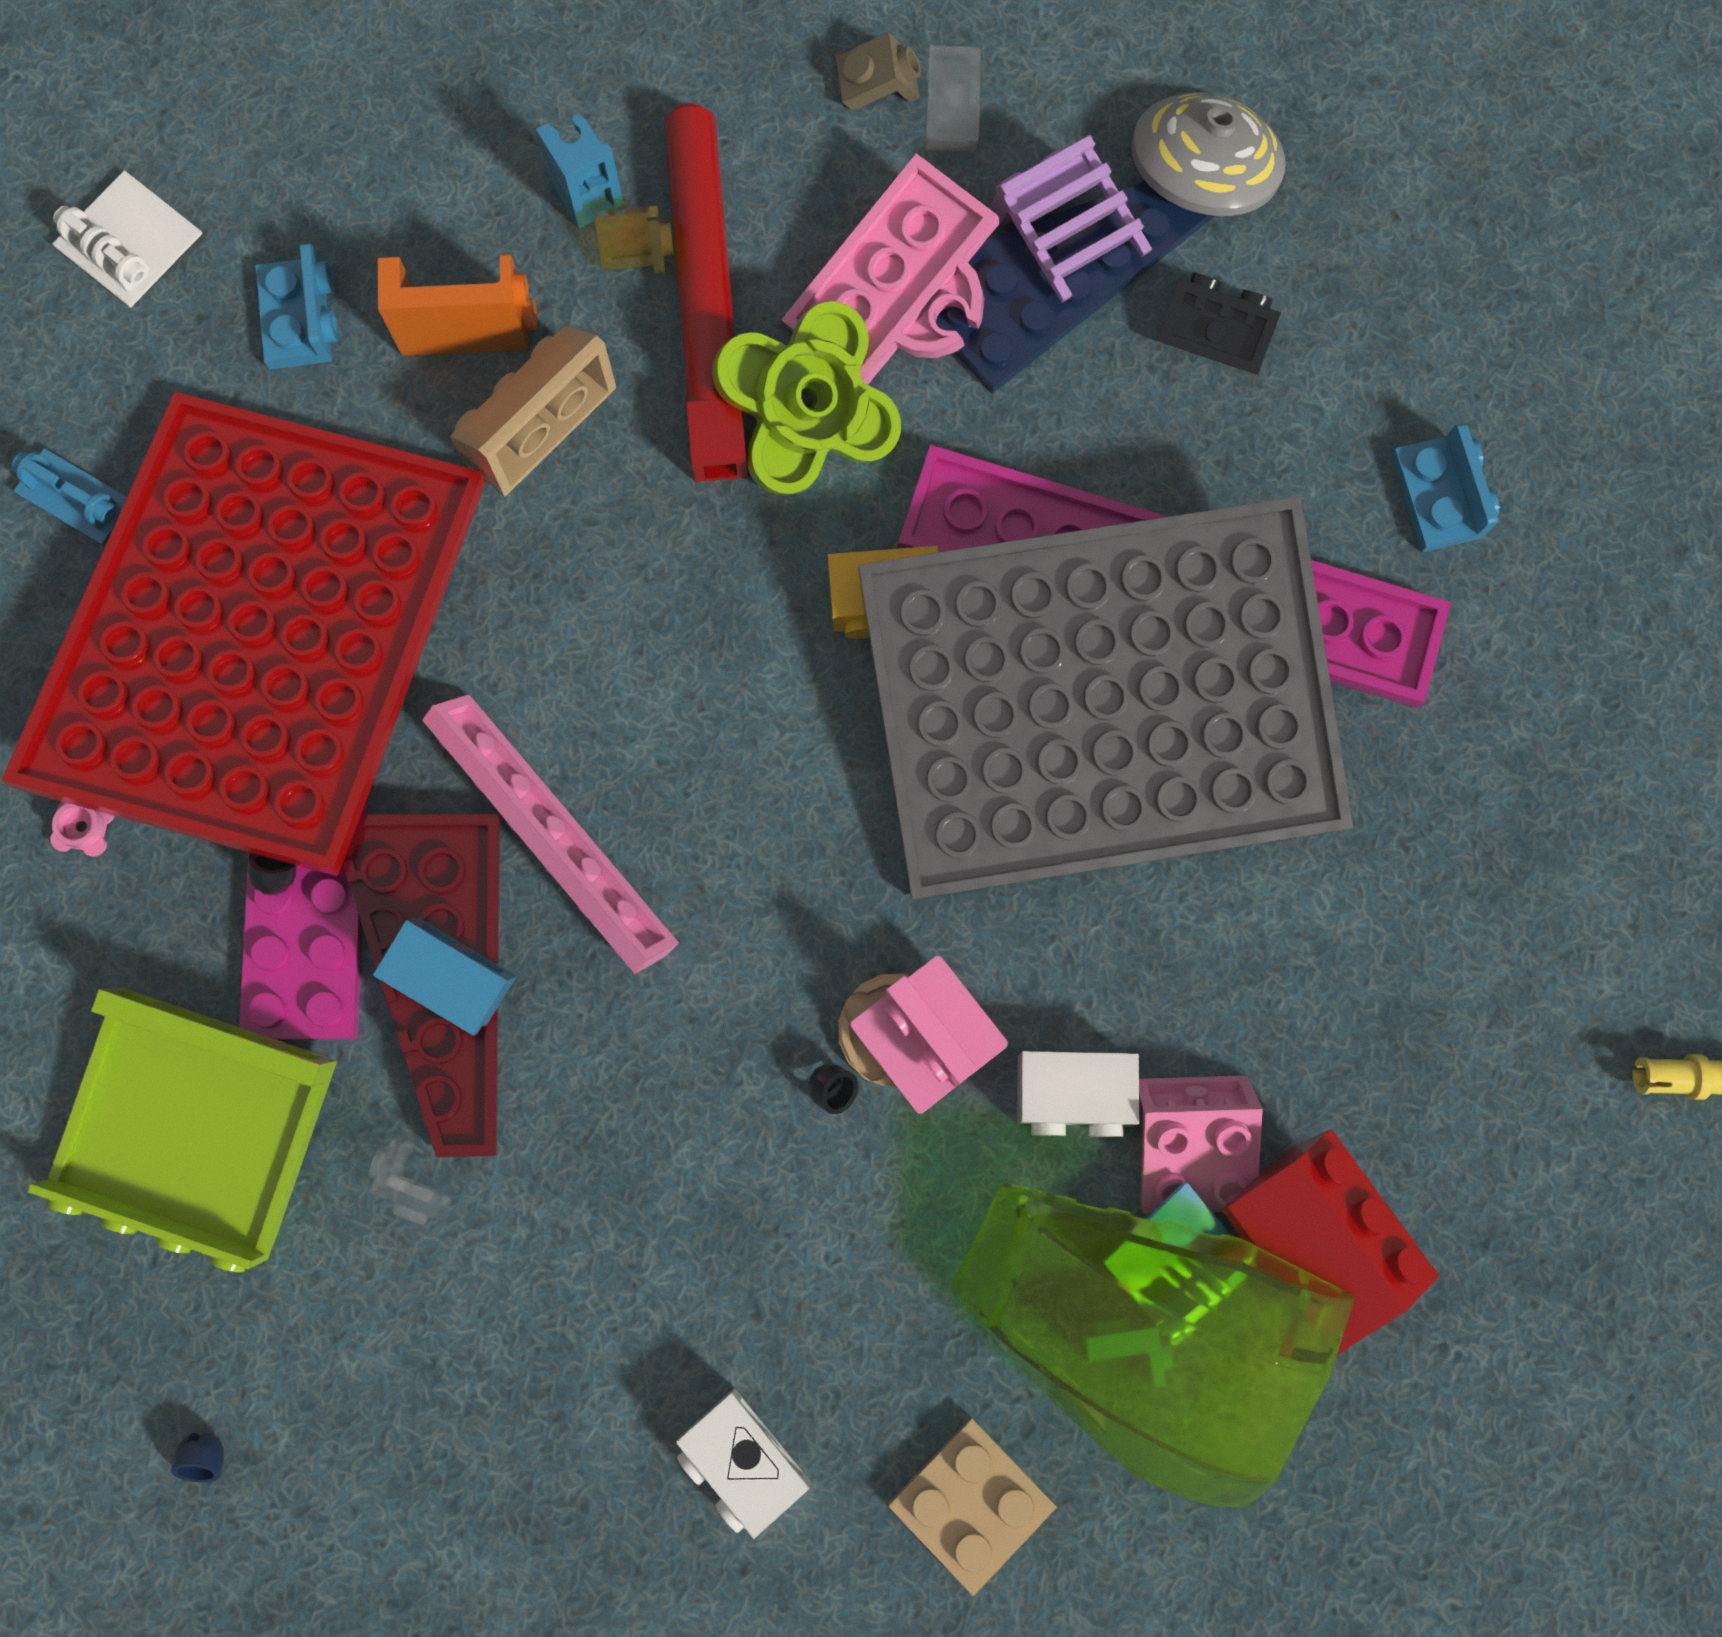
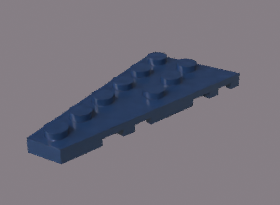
(1022, 308)

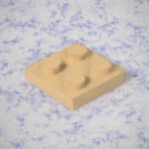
(972, 1506)

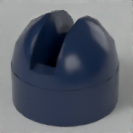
(198, 1458)

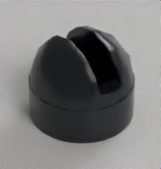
(270, 875)
(832, 1088)

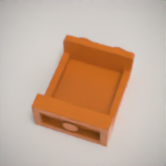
(456, 316)

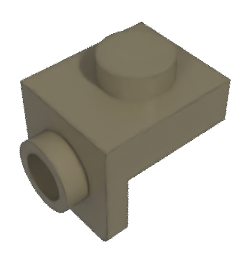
(877, 71)

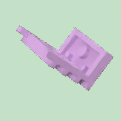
(1053, 183)

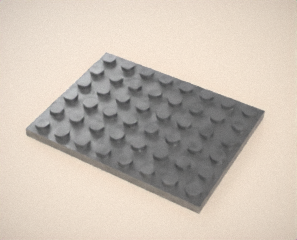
(1105, 697)

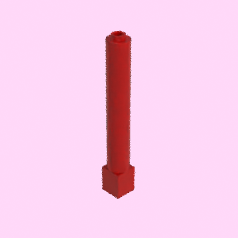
(703, 289)

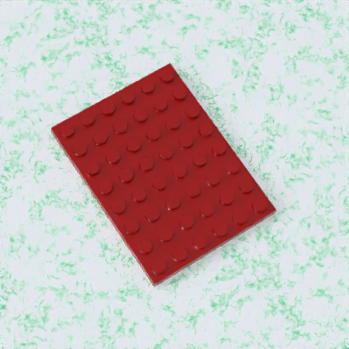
(249, 634)

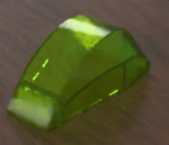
(1157, 1337)

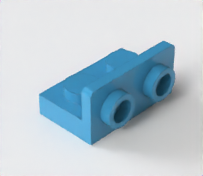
(295, 311)
(1446, 489)

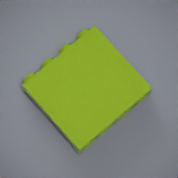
(187, 1130)

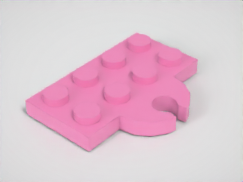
(908, 267)

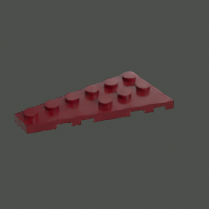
(450, 877)

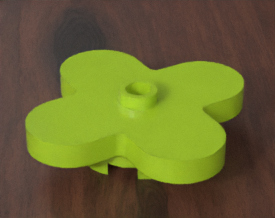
(826, 363)

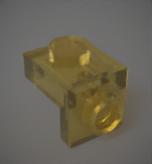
(633, 238)

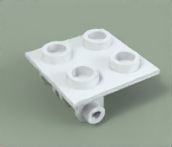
(124, 237)

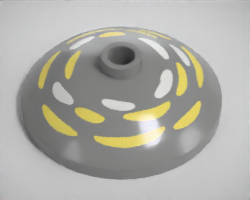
(1208, 154)

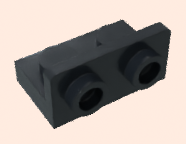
(1219, 324)

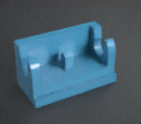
(581, 171)
(444, 975)

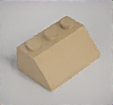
(535, 407)

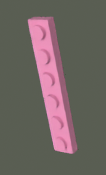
(550, 832)

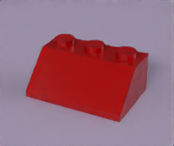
(1333, 1223)

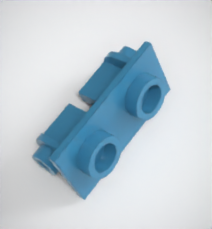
(68, 493)

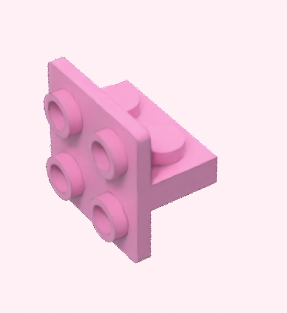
(928, 1034)

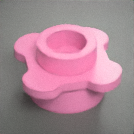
(66, 832)

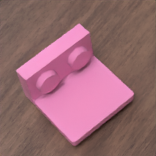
(1199, 1135)

